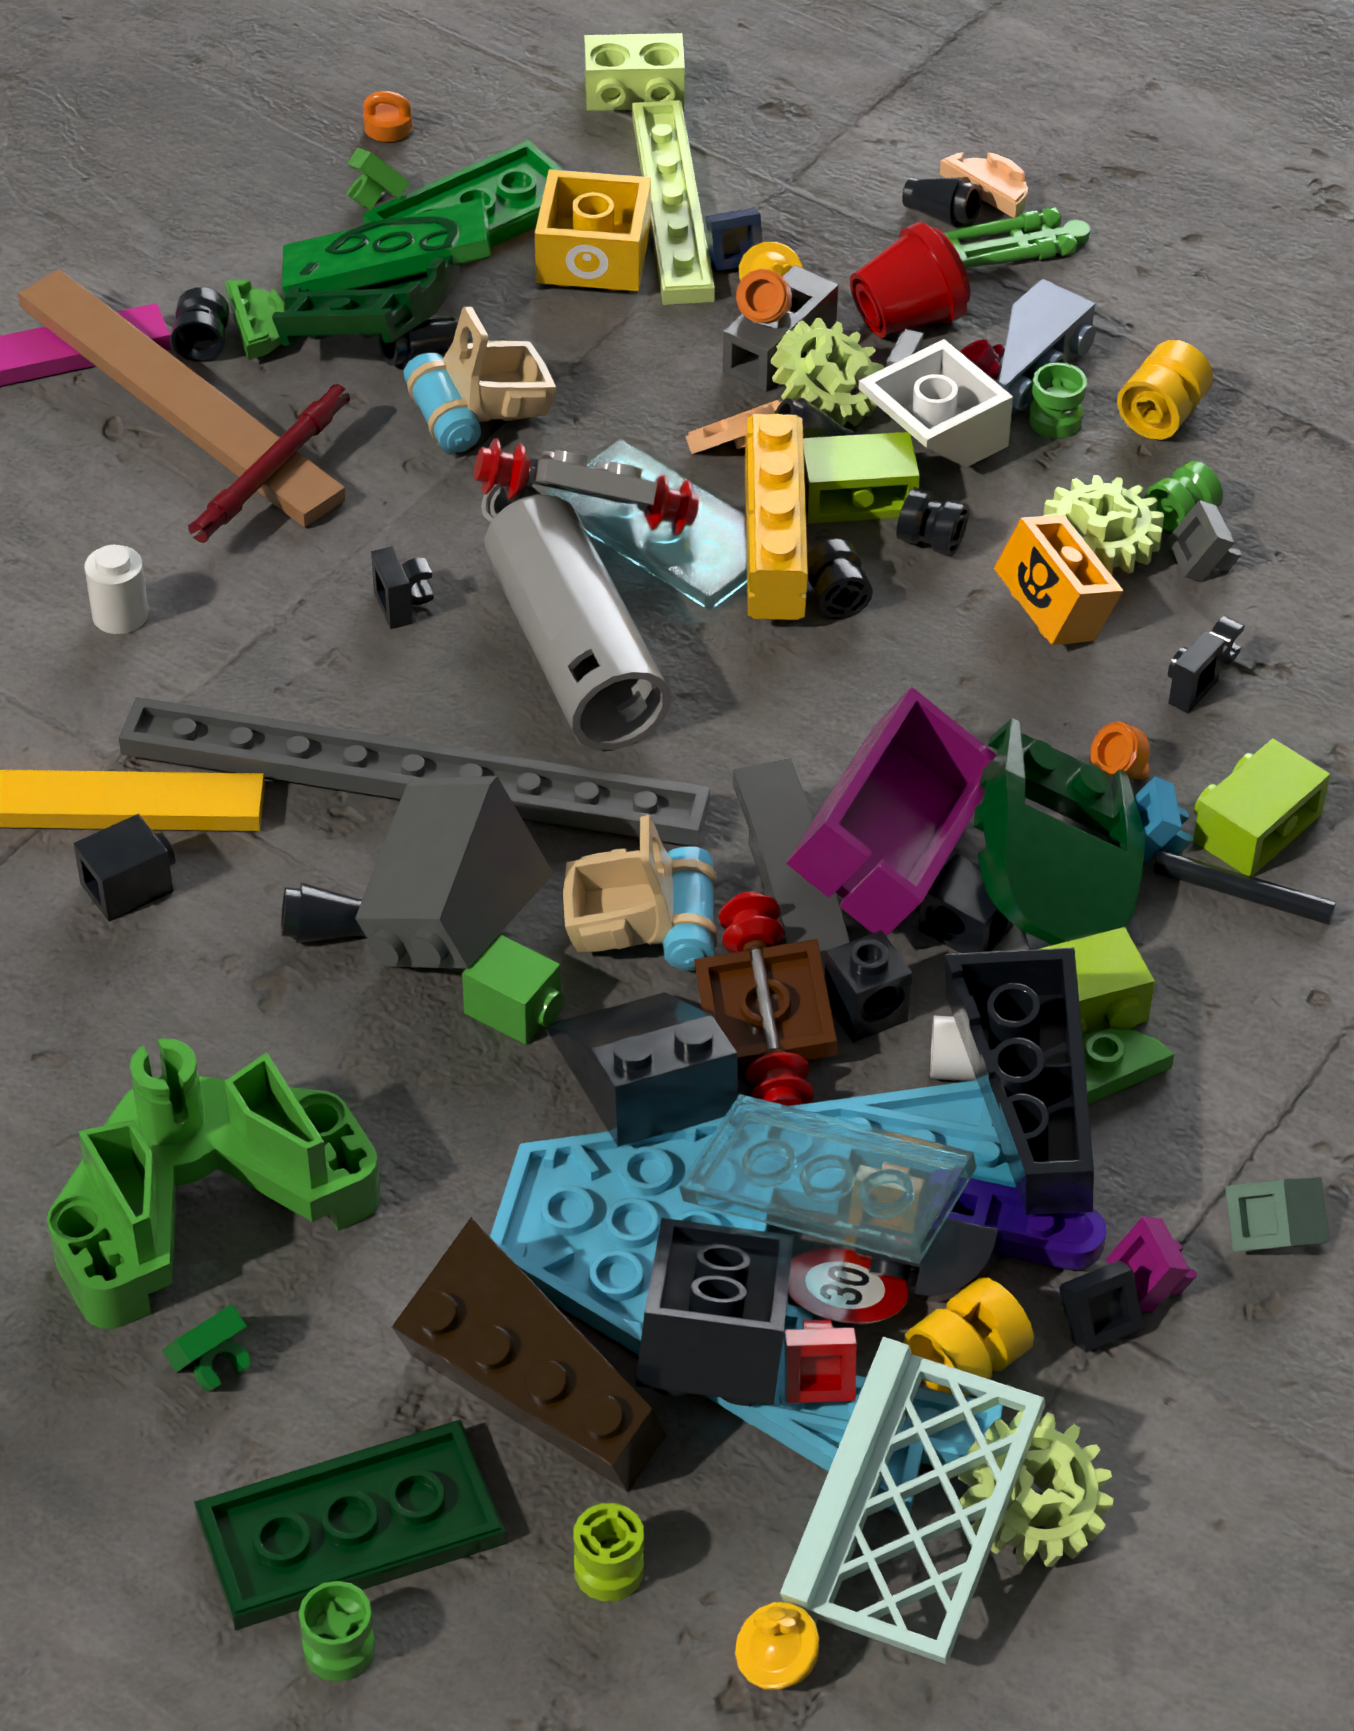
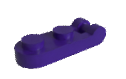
(1047, 1239)

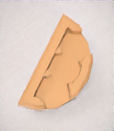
(999, 179)
(727, 429)

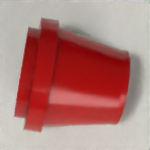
(912, 283)

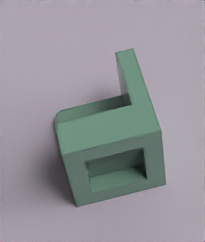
(1277, 1214)

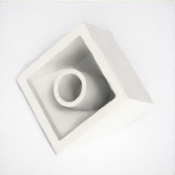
(944, 403)

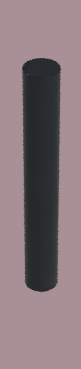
(1244, 887)

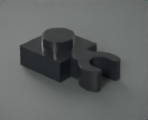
(1198, 667)

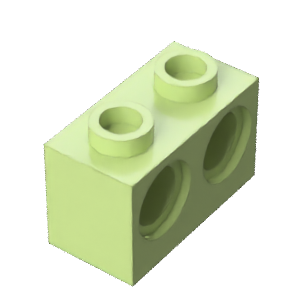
(633, 70)

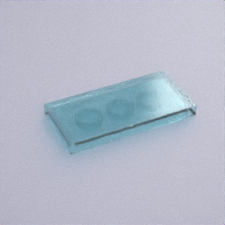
(701, 562)
(829, 1178)

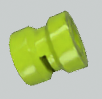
(608, 1552)

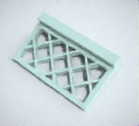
(852, 1488)

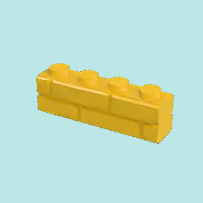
(775, 517)

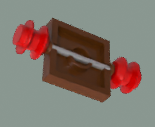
(768, 1000)

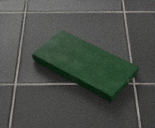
(349, 1522)

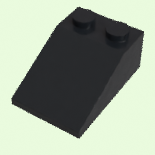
(650, 1065)
(715, 1312)

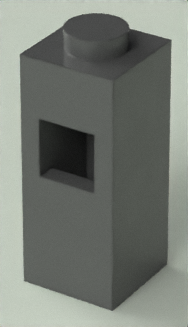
(751, 345)

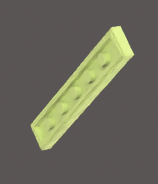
(675, 206)

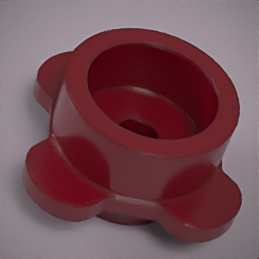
(985, 356)

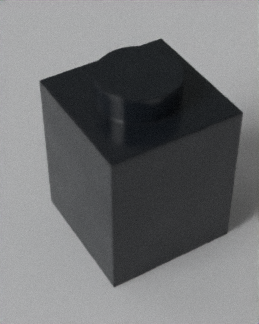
(125, 866)

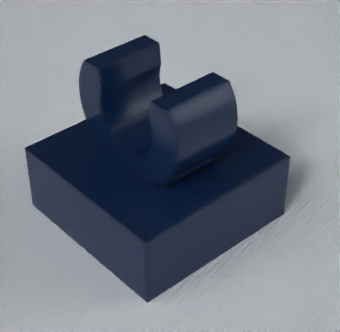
(732, 236)

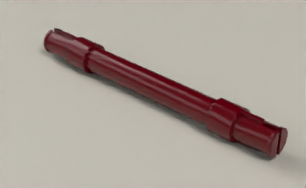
(231, 500)

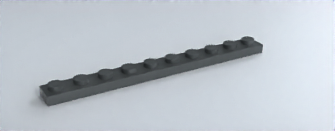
(387, 764)

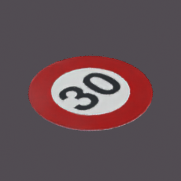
(841, 1289)

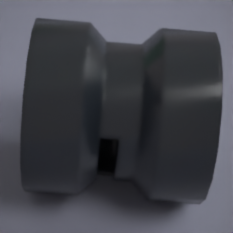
(200, 324)
(932, 521)
(838, 579)

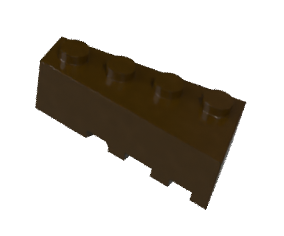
(519, 1353)

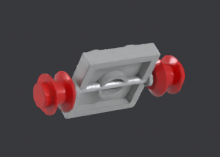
(607, 481)

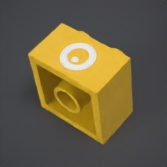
(593, 230)

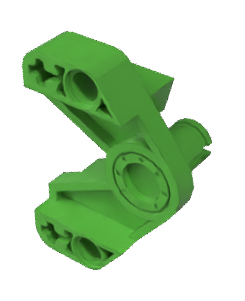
(177, 1130)

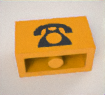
(1058, 579)

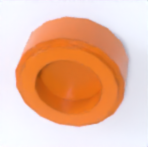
(387, 116)
(764, 296)
(1121, 748)

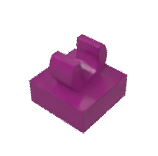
(1155, 1262)

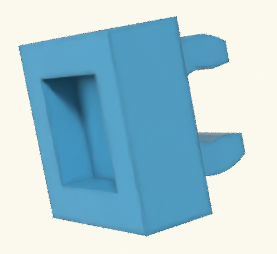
(1162, 818)

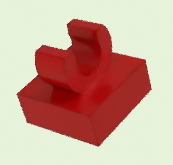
(820, 1363)

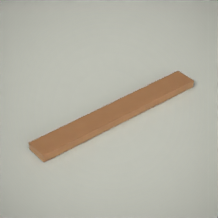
(177, 394)

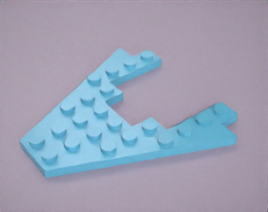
(590, 1218)

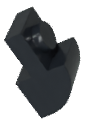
(951, 1263)

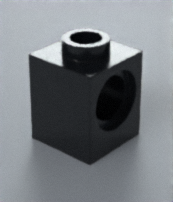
(960, 910)
(868, 986)

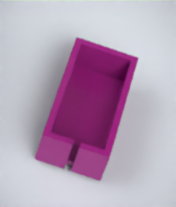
(894, 814)

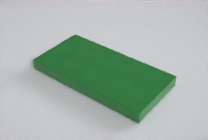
(508, 183)
(370, 267)

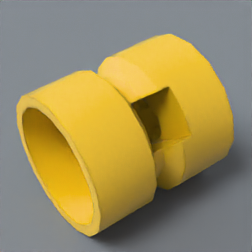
(1165, 389)
(975, 1333)

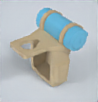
(477, 384)
(642, 899)

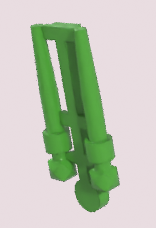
(1020, 246)

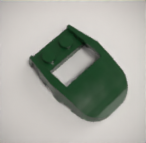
(376, 309)
(1042, 869)

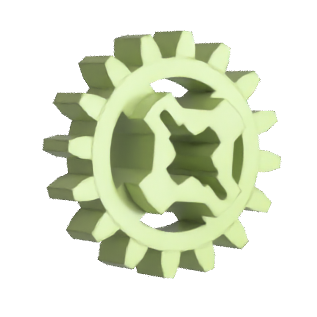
(827, 372)
(1111, 520)
(1068, 1496)

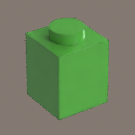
(513, 989)

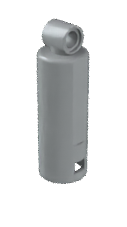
(573, 618)

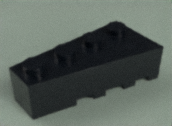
(1028, 1057)

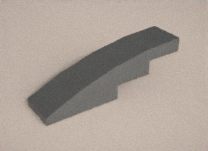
(776, 823)

